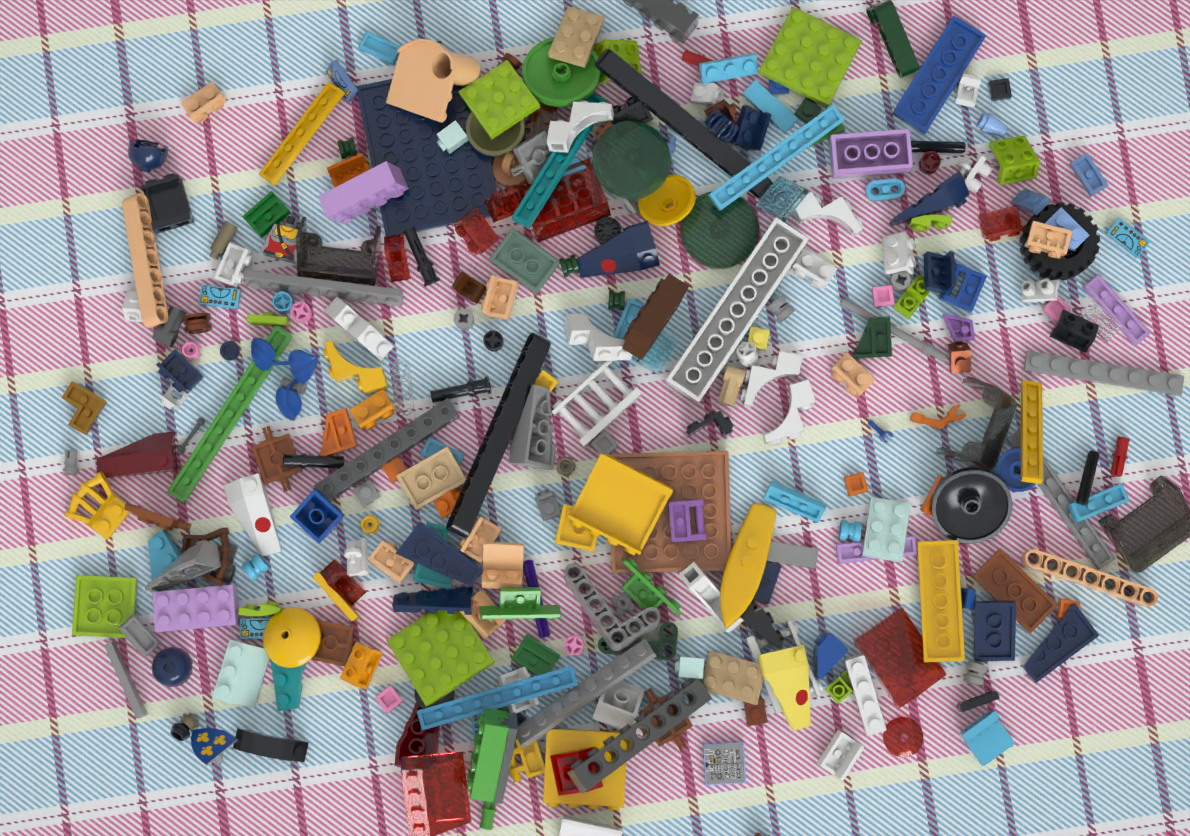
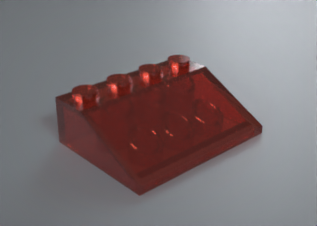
(573, 203)
(897, 659)
(435, 793)

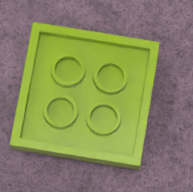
(499, 99)
(103, 605)

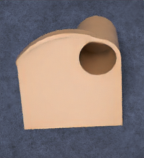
(426, 77)

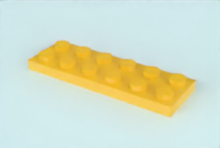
(941, 601)

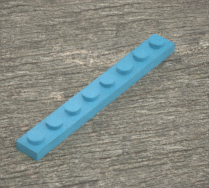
(776, 157)

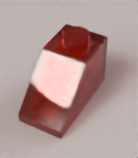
(397, 257)
(340, 582)

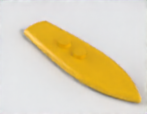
(746, 562)

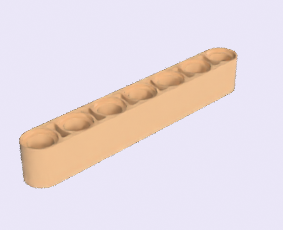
(145, 260)
(1099, 578)

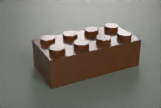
(654, 316)

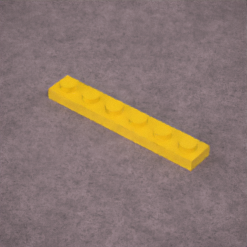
(301, 133)
(1031, 432)

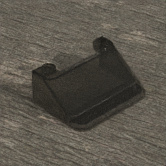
(1152, 527)

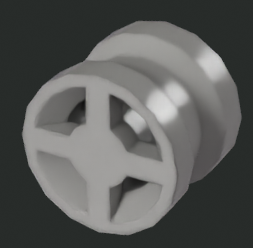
(897, 282)
(466, 322)

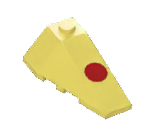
(789, 678)

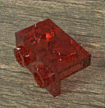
(504, 204)
(1000, 223)

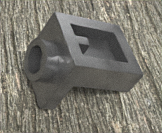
(547, 504)

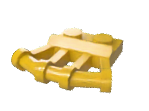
(108, 516)

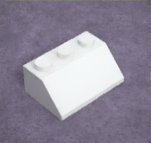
(579, 827)

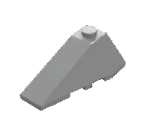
(533, 437)
(191, 564)

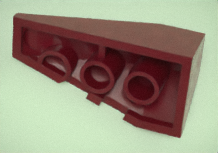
(145, 456)
(415, 740)

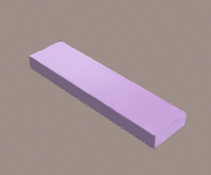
(1117, 309)
(853, 551)

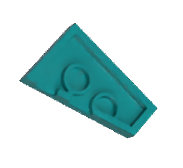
(429, 576)
(287, 686)

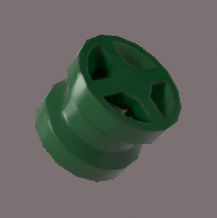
(347, 148)
(569, 265)
(616, 300)

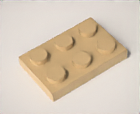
(576, 36)
(432, 478)
(733, 677)

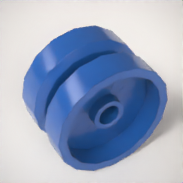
(1006, 470)

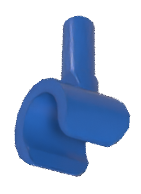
(881, 432)

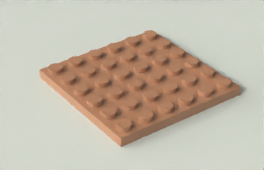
(693, 478)

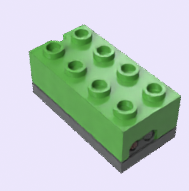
(492, 755)

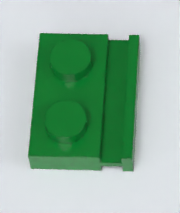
(266, 214)
(535, 656)

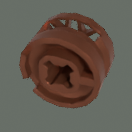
(197, 323)

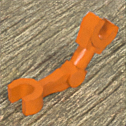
(938, 424)

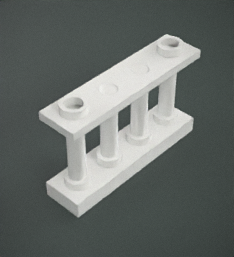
(615, 408)
(757, 644)

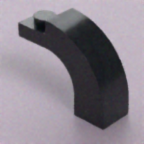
(270, 746)

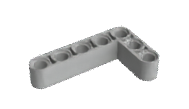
(604, 613)

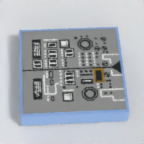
(724, 763)

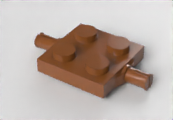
(270, 458)
(162, 521)
(335, 643)
(673, 734)

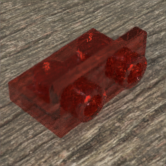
(475, 231)

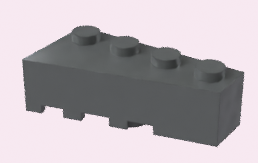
(667, 16)

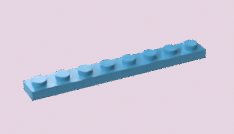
(497, 697)

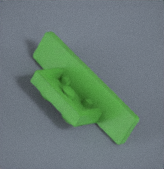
(643, 591)
(520, 603)

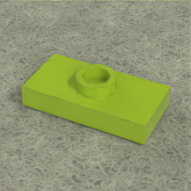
(268, 319)

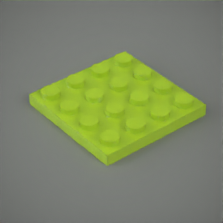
(810, 57)
(440, 653)

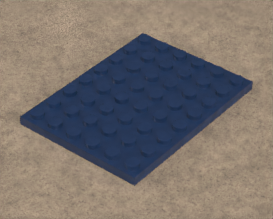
(439, 183)

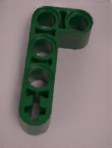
(894, 37)
(656, 645)

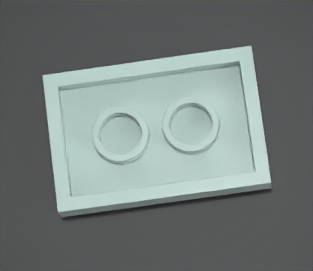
(886, 529)

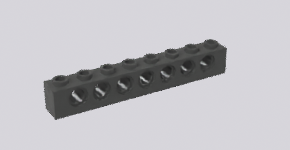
(387, 450)
(697, 698)

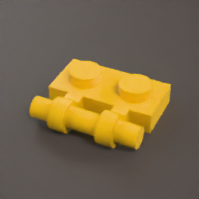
(531, 759)

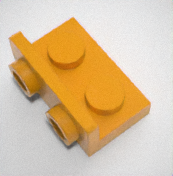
(372, 410)
(361, 665)

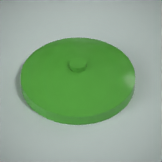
(557, 81)

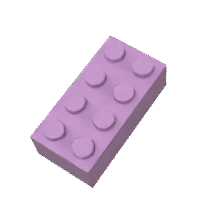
(870, 153)
(363, 193)
(196, 608)

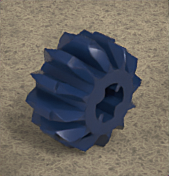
(721, 125)

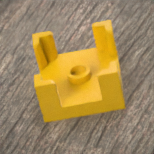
(572, 535)

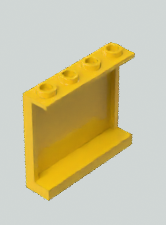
(620, 504)
(613, 789)

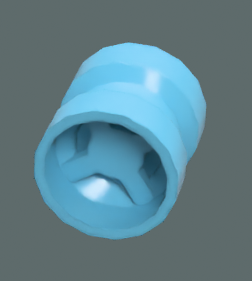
(280, 302)
(850, 531)
(255, 566)

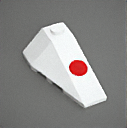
(252, 508)

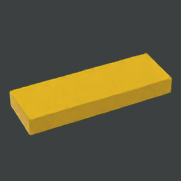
(340, 602)

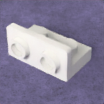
(813, 269)

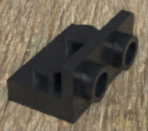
(631, 111)
(1074, 331)

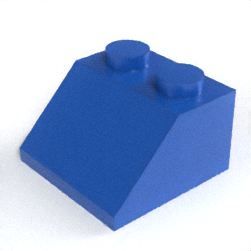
(317, 516)
(826, 653)

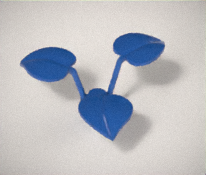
(301, 367)

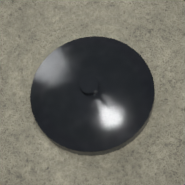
(971, 505)

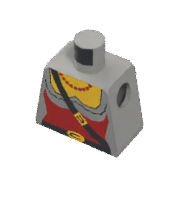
(282, 241)

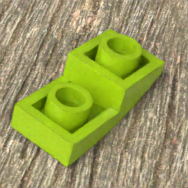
(924, 222)
(911, 297)
(265, 609)
(840, 687)

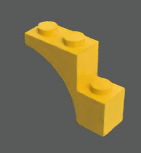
(370, 379)

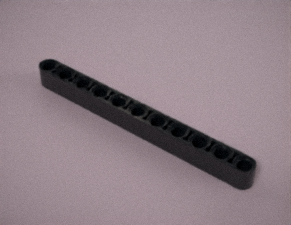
(676, 117)
(498, 435)

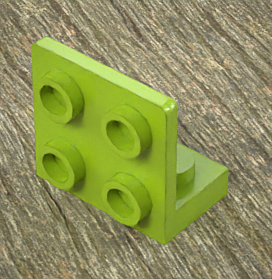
(624, 49)
(1016, 159)

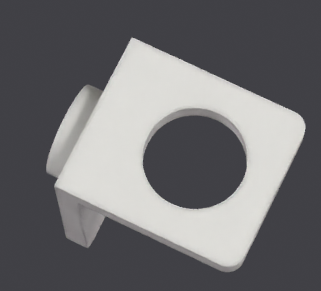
(168, 400)

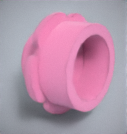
(186, 350)

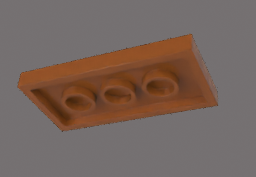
(1008, 582)

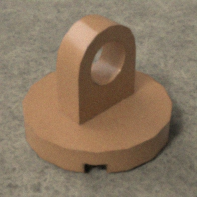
(502, 170)

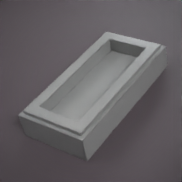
(139, 635)

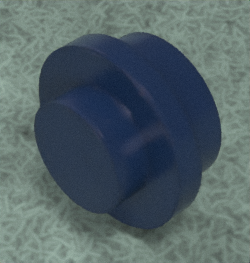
(229, 350)

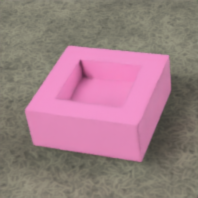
(883, 296)
(1054, 308)
(389, 699)

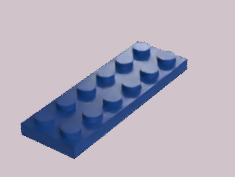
(939, 74)

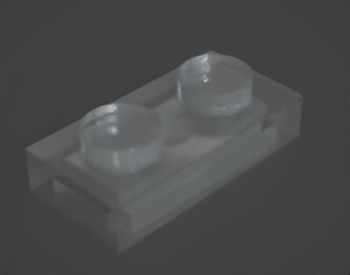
(1107, 325)

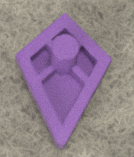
(960, 328)

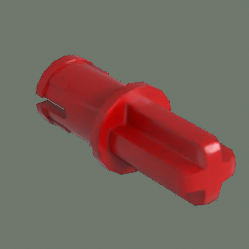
(693, 58)
(1119, 456)

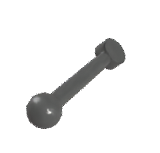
(181, 448)

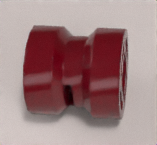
(932, 159)

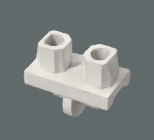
(980, 167)
(1040, 291)
(357, 557)

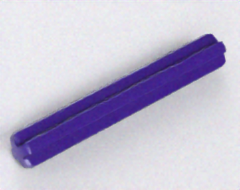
(532, 581)

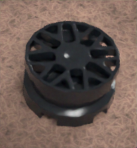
(606, 228)

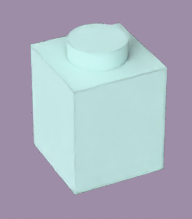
(451, 137)
(689, 667)

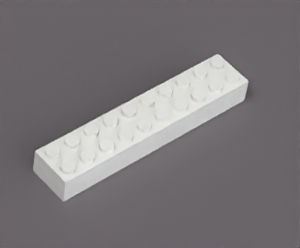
(736, 311)

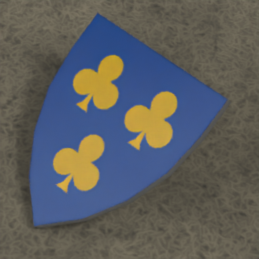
(210, 744)

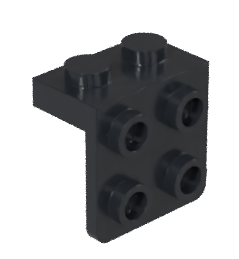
(723, 423)

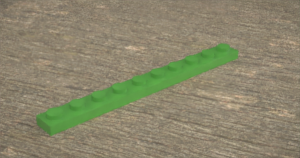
(225, 421)

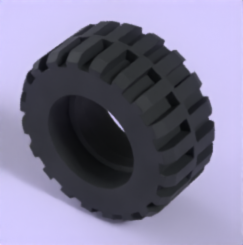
(1062, 268)

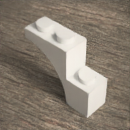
(582, 115)
(836, 211)
(358, 328)
(601, 346)
(785, 365)
(800, 398)
(706, 591)

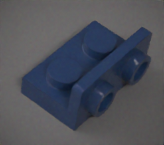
(752, 128)

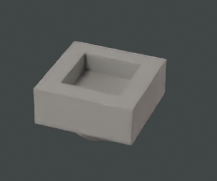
(604, 443)
(366, 493)

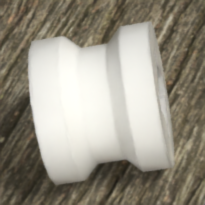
(747, 354)

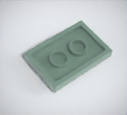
(524, 261)

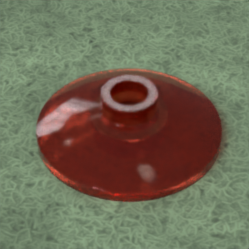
(893, 741)

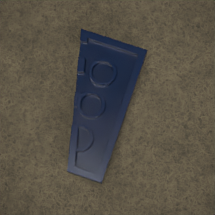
(436, 554)
(432, 601)
(1062, 642)

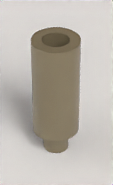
(222, 239)

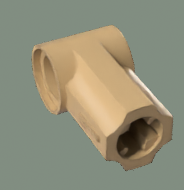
(732, 381)

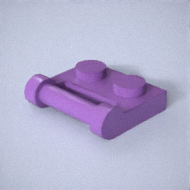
(680, 521)

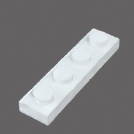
(865, 694)

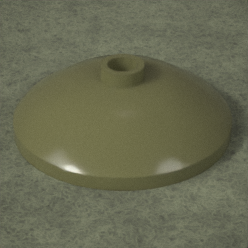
(497, 146)

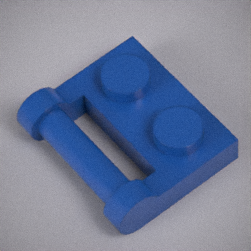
(968, 291)

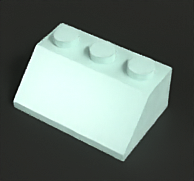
(241, 674)

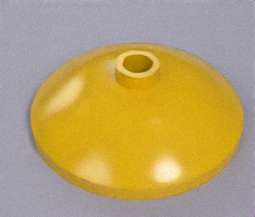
(674, 193)
(302, 639)

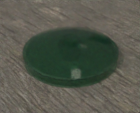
(631, 160)
(719, 237)

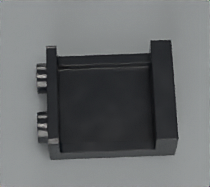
(168, 203)

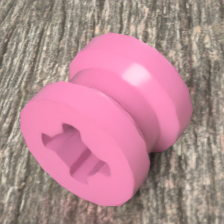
(298, 309)
(573, 645)

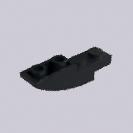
(761, 625)

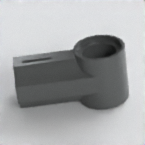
(168, 332)

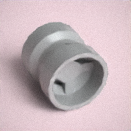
(785, 311)
(974, 678)

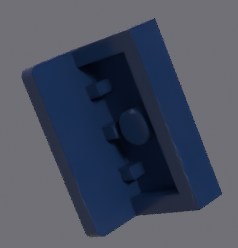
(939, 272)
(180, 372)

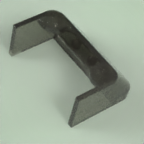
(337, 263)
(987, 453)

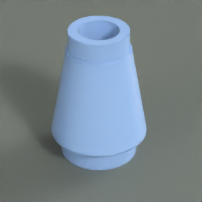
(991, 124)

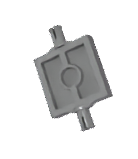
(532, 156)

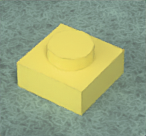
(759, 337)

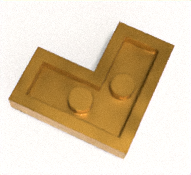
(88, 406)

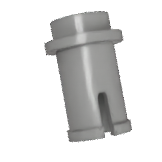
(299, 387)
(71, 462)

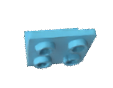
(987, 737)

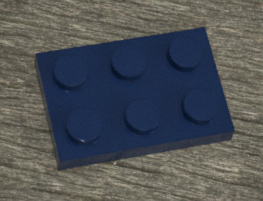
(994, 630)

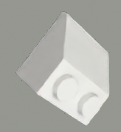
(619, 705)

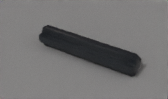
(938, 146)
(1087, 478)

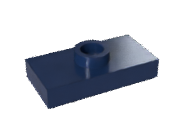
(767, 583)

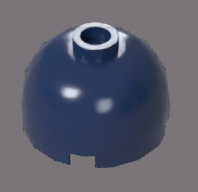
(147, 154)
(172, 666)

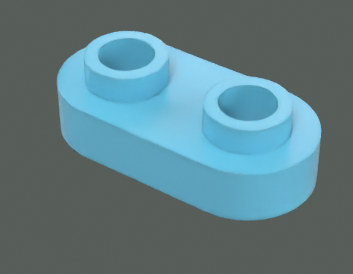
(884, 189)

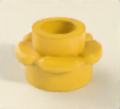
(370, 519)

